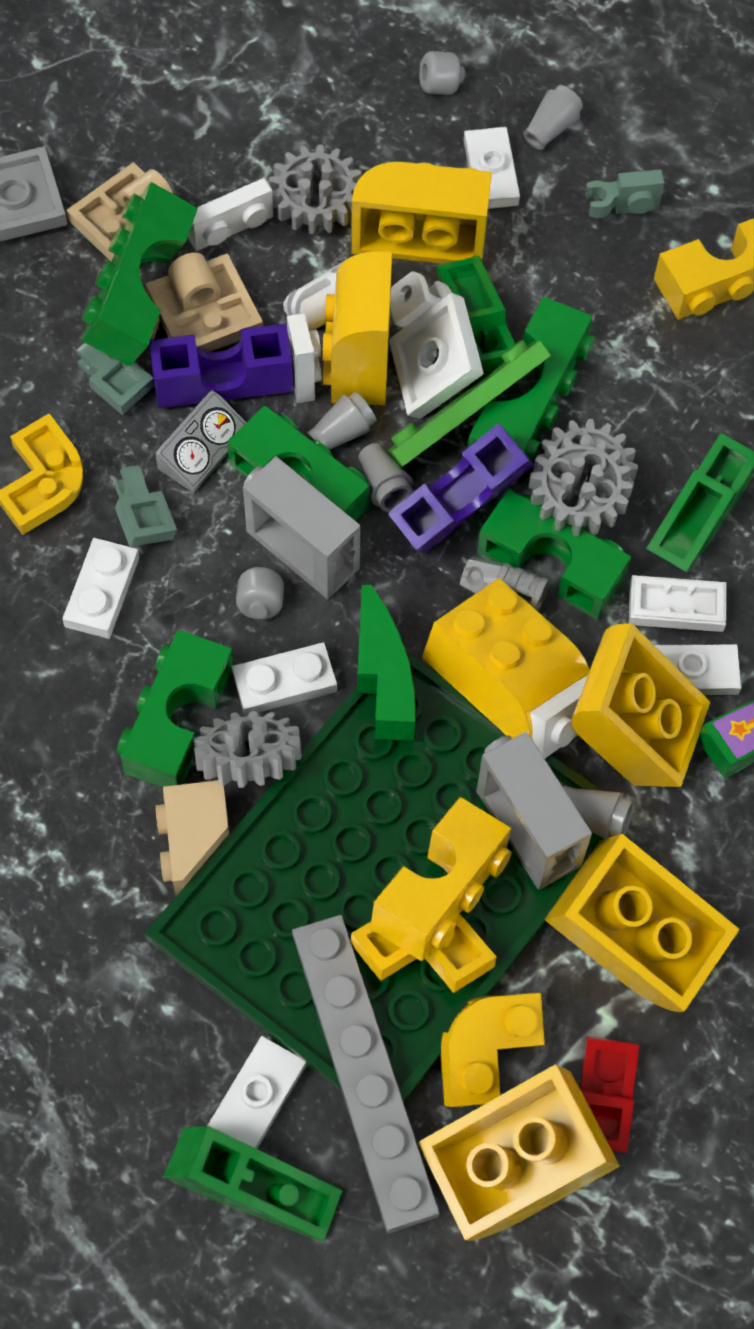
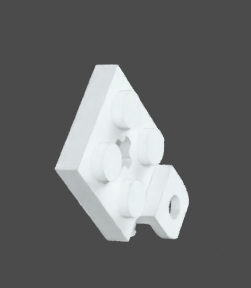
(431, 322)

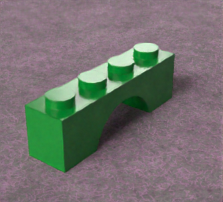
(123, 314)
(567, 339)

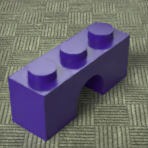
(252, 368)
(477, 479)

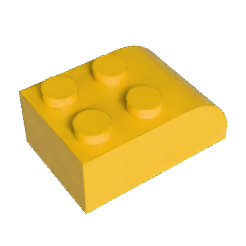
(421, 212)
(359, 328)
(503, 656)
(639, 710)
(642, 924)
(518, 1154)

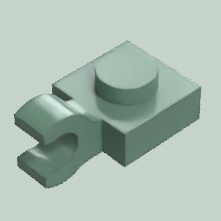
(631, 192)
(114, 380)
(142, 514)

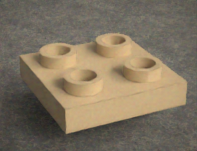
(100, 211)
(204, 301)

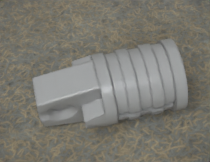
(482, 572)

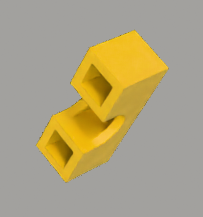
(697, 281)
(422, 911)

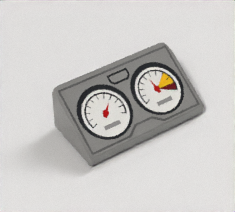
(199, 442)

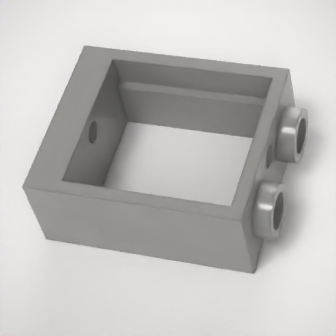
(301, 527)
(529, 799)

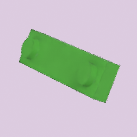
(518, 362)

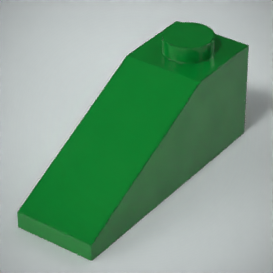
(252, 1181)

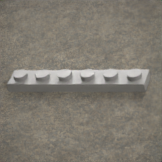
(365, 1075)

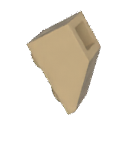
(195, 828)

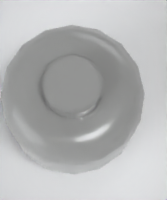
(440, 73)
(260, 593)

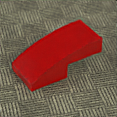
(609, 1086)

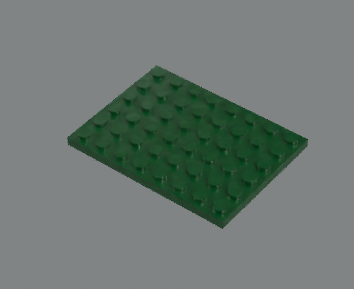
(328, 848)

